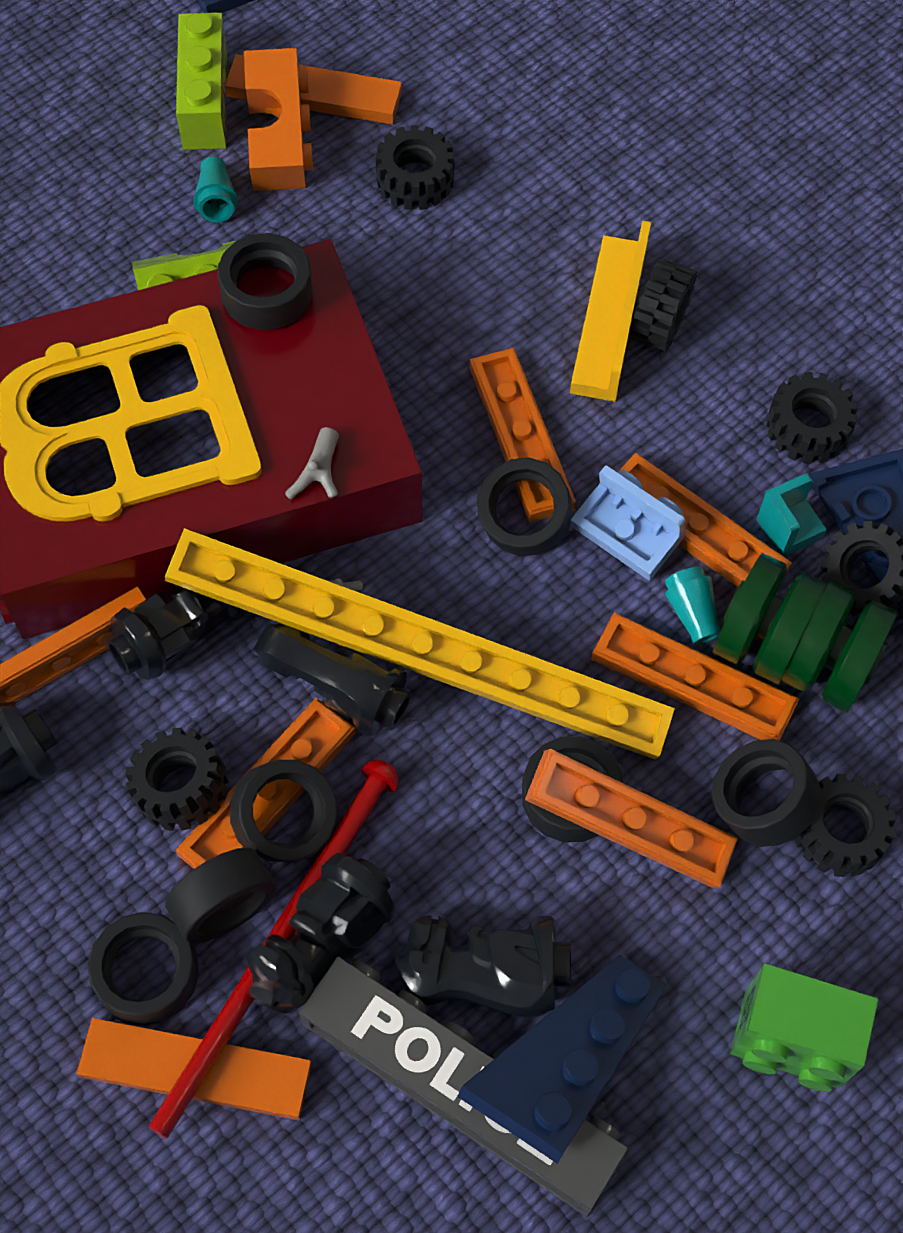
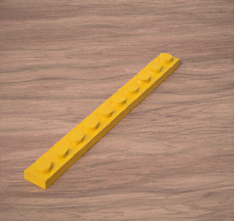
(419, 644)

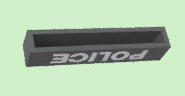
(433, 1063)

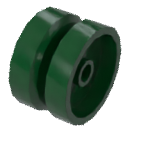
(765, 616)
(844, 649)

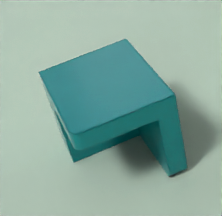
(789, 516)

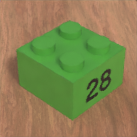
(803, 1028)

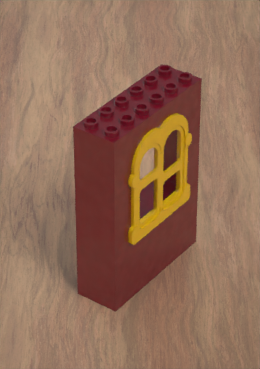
(266, 407)

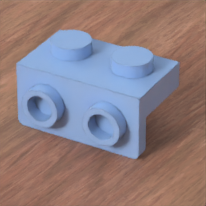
(630, 522)

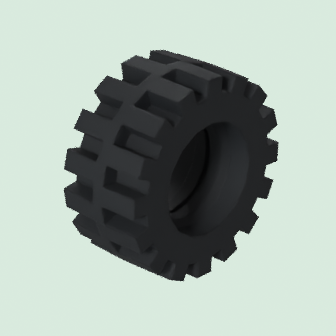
(415, 187)
(816, 395)
(856, 542)
(164, 757)
(872, 812)

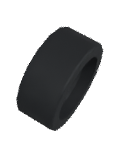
(263, 251)
(509, 473)
(583, 751)
(323, 810)
(790, 817)
(220, 895)
(120, 934)

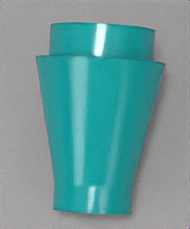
(214, 192)
(694, 603)

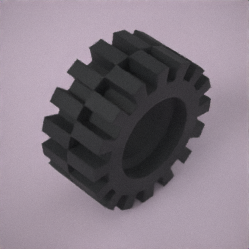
(663, 304)

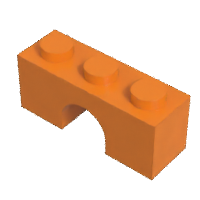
(278, 151)

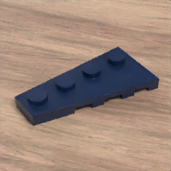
(865, 492)
(562, 1064)

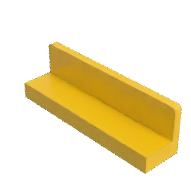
(609, 316)

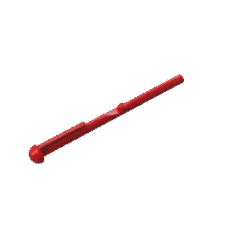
(380, 777)

